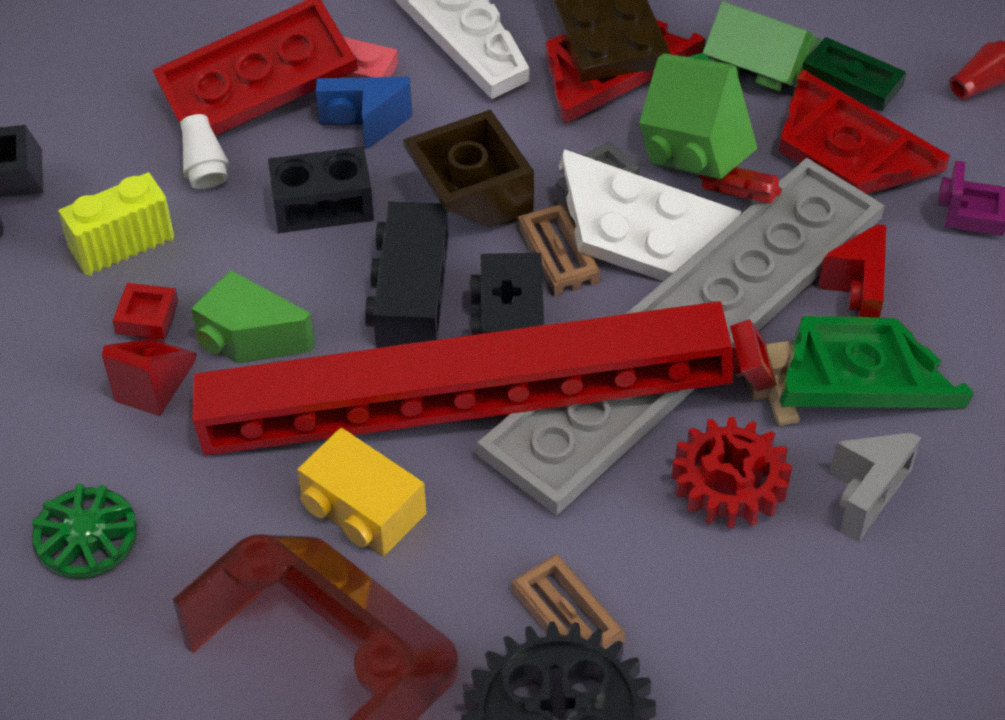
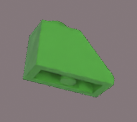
(250, 322)

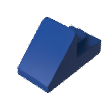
(371, 101)

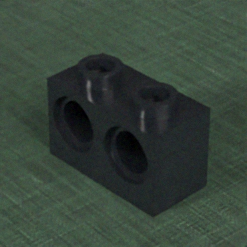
(321, 189)

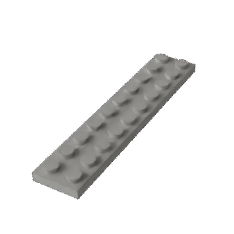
(749, 267)

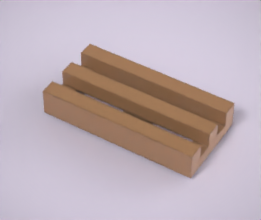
(569, 276)
(576, 589)

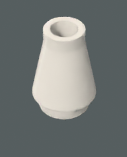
(202, 155)

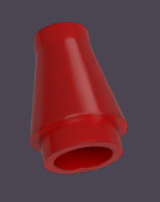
(981, 72)

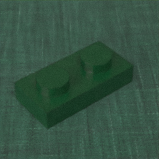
(855, 73)

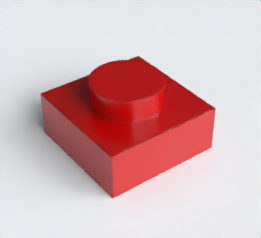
(145, 311)
(751, 356)

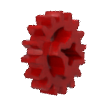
(731, 472)

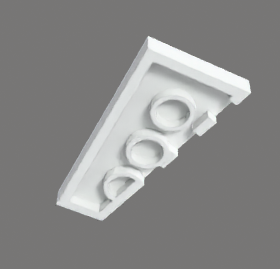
(474, 40)

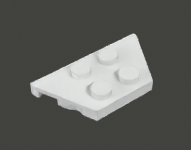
(636, 218)

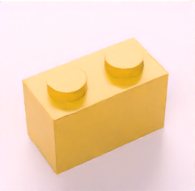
(361, 492)

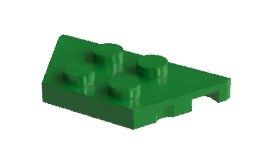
(865, 366)

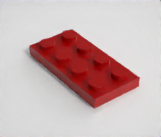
(257, 67)

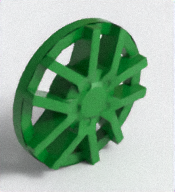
(84, 531)

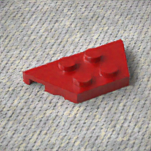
(579, 97)
(854, 139)

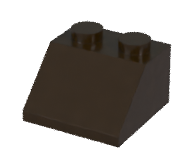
(475, 169)

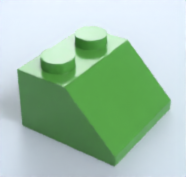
(759, 45)
(696, 117)

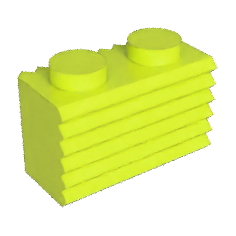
(116, 223)

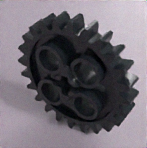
(617, 698)

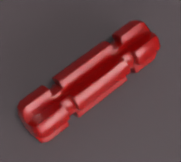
(745, 184)

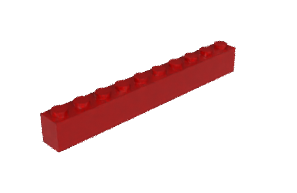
(462, 378)

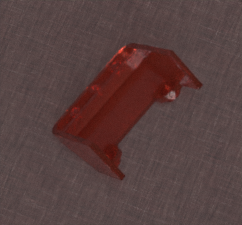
(399, 652)

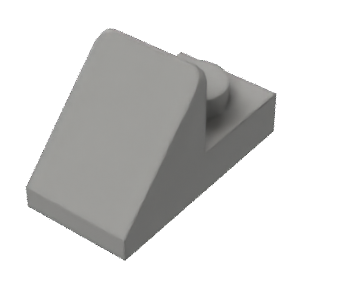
(874, 473)

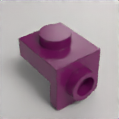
(972, 204)

